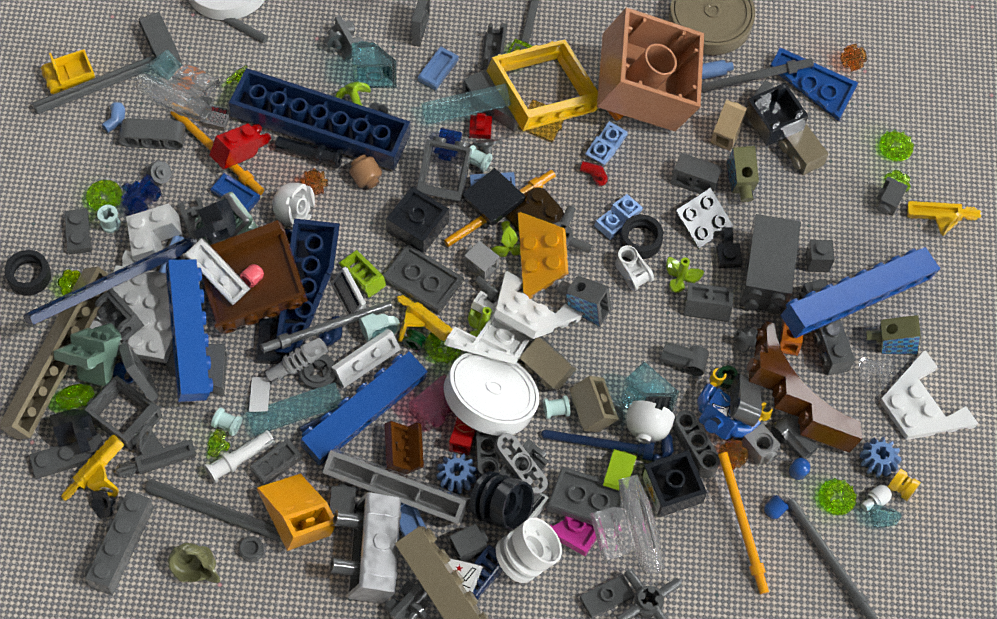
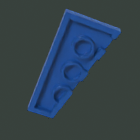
(819, 84)

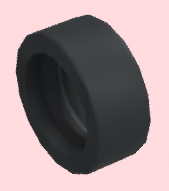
(649, 223)
(21, 258)

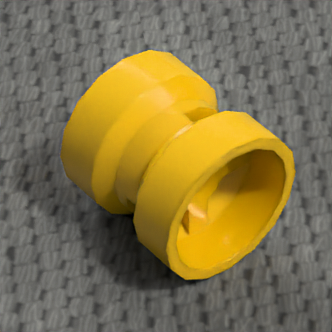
(909, 486)

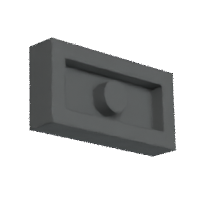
(78, 231)

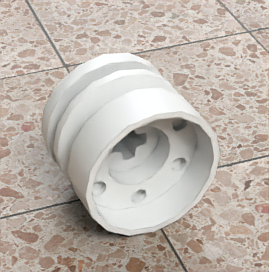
(528, 550)

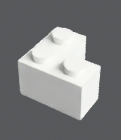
(150, 228)

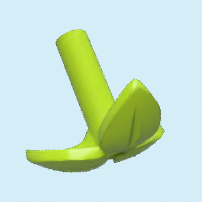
(352, 90)
(509, 240)
(681, 271)
(478, 320)

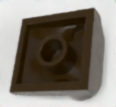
(539, 205)

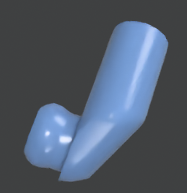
(117, 115)

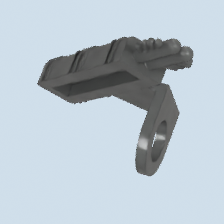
(154, 454)

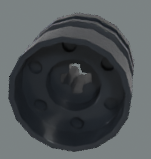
(501, 500)

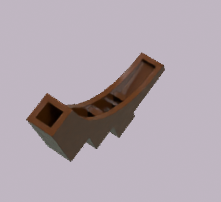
(793, 396)

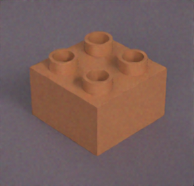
(651, 69)

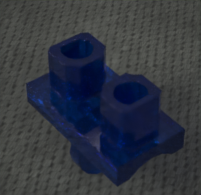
(137, 193)

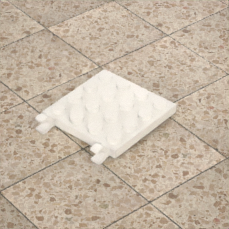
(149, 300)

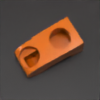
(788, 342)

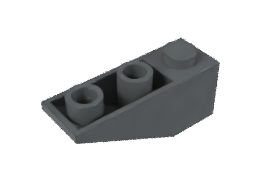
(480, 81)

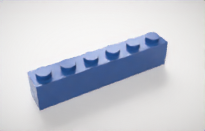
(188, 330)
(364, 407)

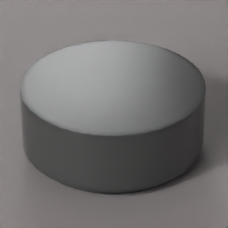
(251, 549)

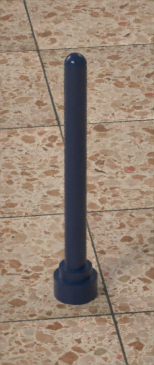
(643, 450)

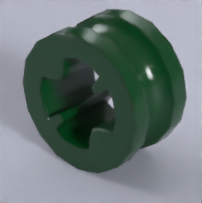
(414, 339)
(728, 370)

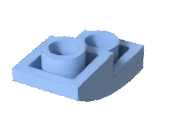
(607, 143)
(612, 222)

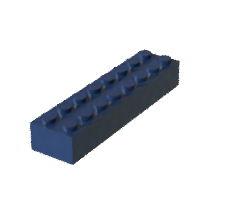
(319, 118)

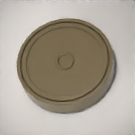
(723, 22)

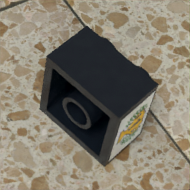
(674, 483)

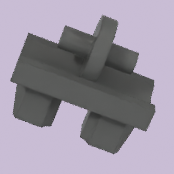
(341, 37)
(411, 605)

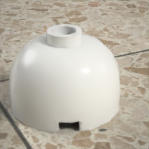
(292, 202)
(648, 422)

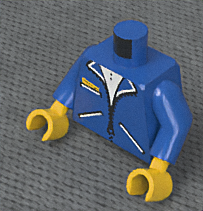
(715, 411)

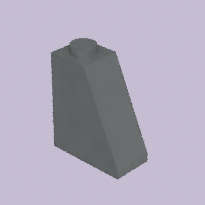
(218, 367)

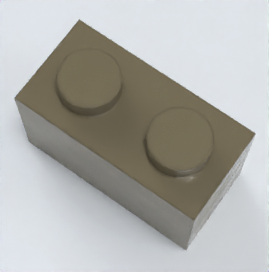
(804, 150)
(547, 364)
(593, 404)

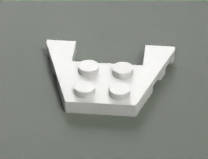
(527, 315)
(494, 341)
(914, 408)

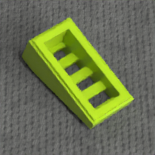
(373, 282)

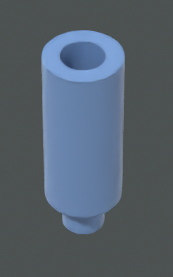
(716, 69)

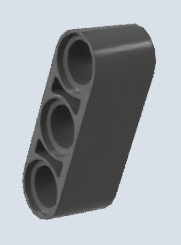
(158, 35)
(152, 134)
(745, 400)
(696, 433)
(486, 459)

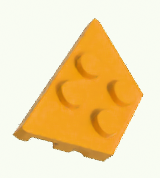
(542, 253)

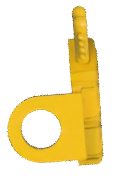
(945, 214)
(419, 316)
(93, 472)

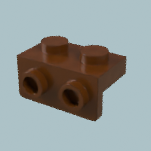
(403, 447)

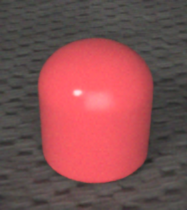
(252, 275)

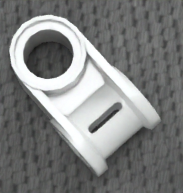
(634, 272)

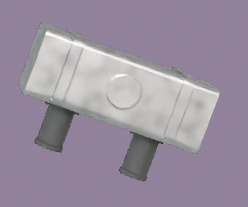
(373, 547)

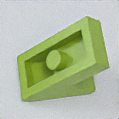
(620, 467)

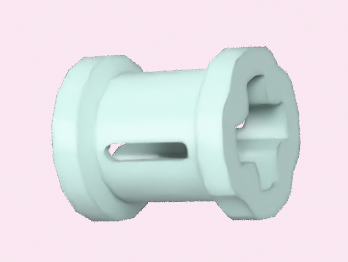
(480, 159)
(109, 218)
(556, 407)
(226, 421)

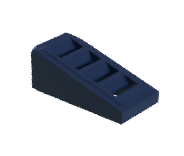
(496, 570)

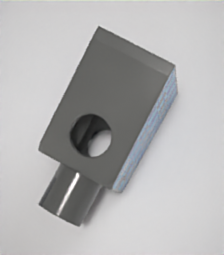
(588, 298)

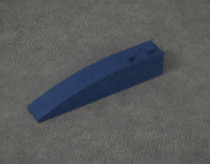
(314, 254)

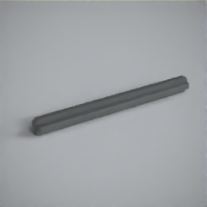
(92, 85)
(212, 509)

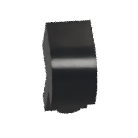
(218, 222)
(72, 427)

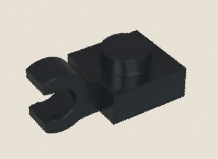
(728, 253)

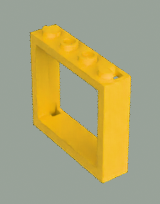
(553, 112)

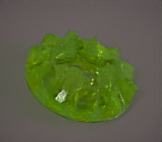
(896, 153)
(108, 188)
(437, 354)
(74, 396)
(837, 506)

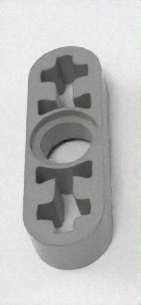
(516, 445)

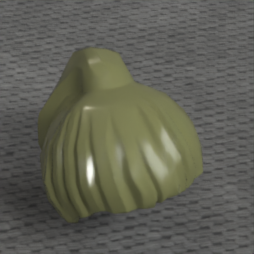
(193, 563)

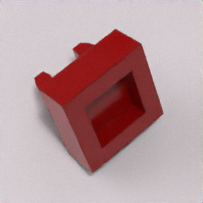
(480, 126)

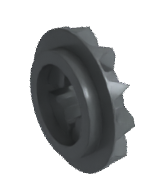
(316, 381)

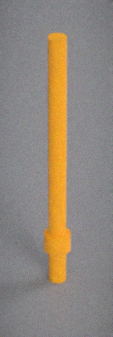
(245, 177)
(467, 229)
(757, 569)

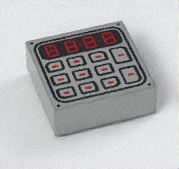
(218, 118)

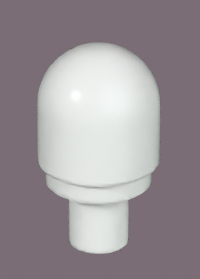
(879, 495)

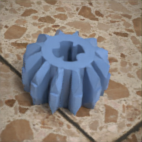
(871, 457)
(447, 473)

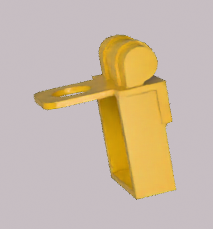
(67, 71)

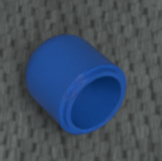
(120, 371)
(799, 468)
(775, 507)

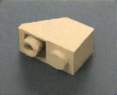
(728, 125)

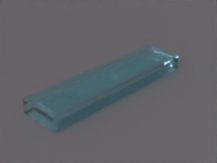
(466, 104)
(294, 409)

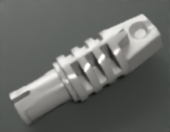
(296, 360)

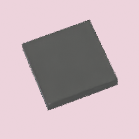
(420, 21)
(138, 371)

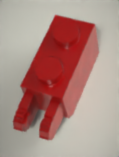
(238, 145)

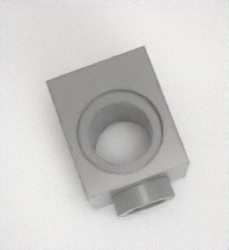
(481, 260)
(763, 436)

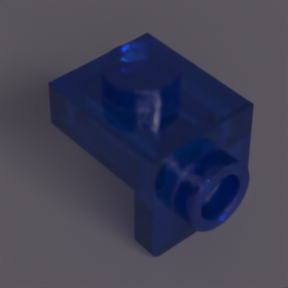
(450, 136)

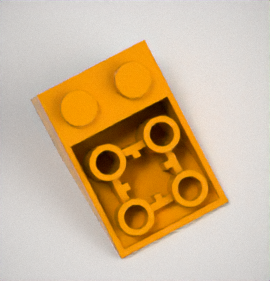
(297, 511)

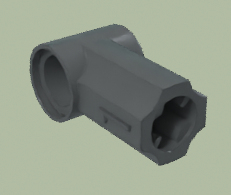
(691, 359)
(788, 431)

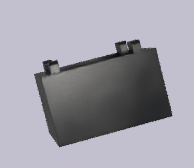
(776, 114)
(417, 220)

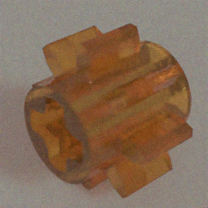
(853, 57)
(317, 177)
(737, 453)

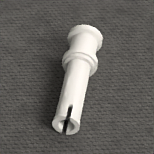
(230, 461)

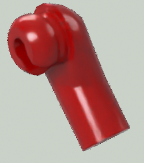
(596, 171)

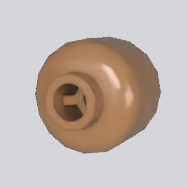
(365, 172)

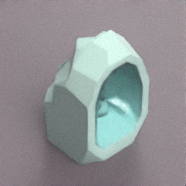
(373, 325)

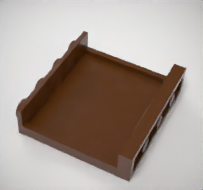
(276, 291)

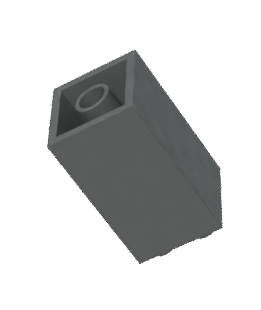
(770, 264)

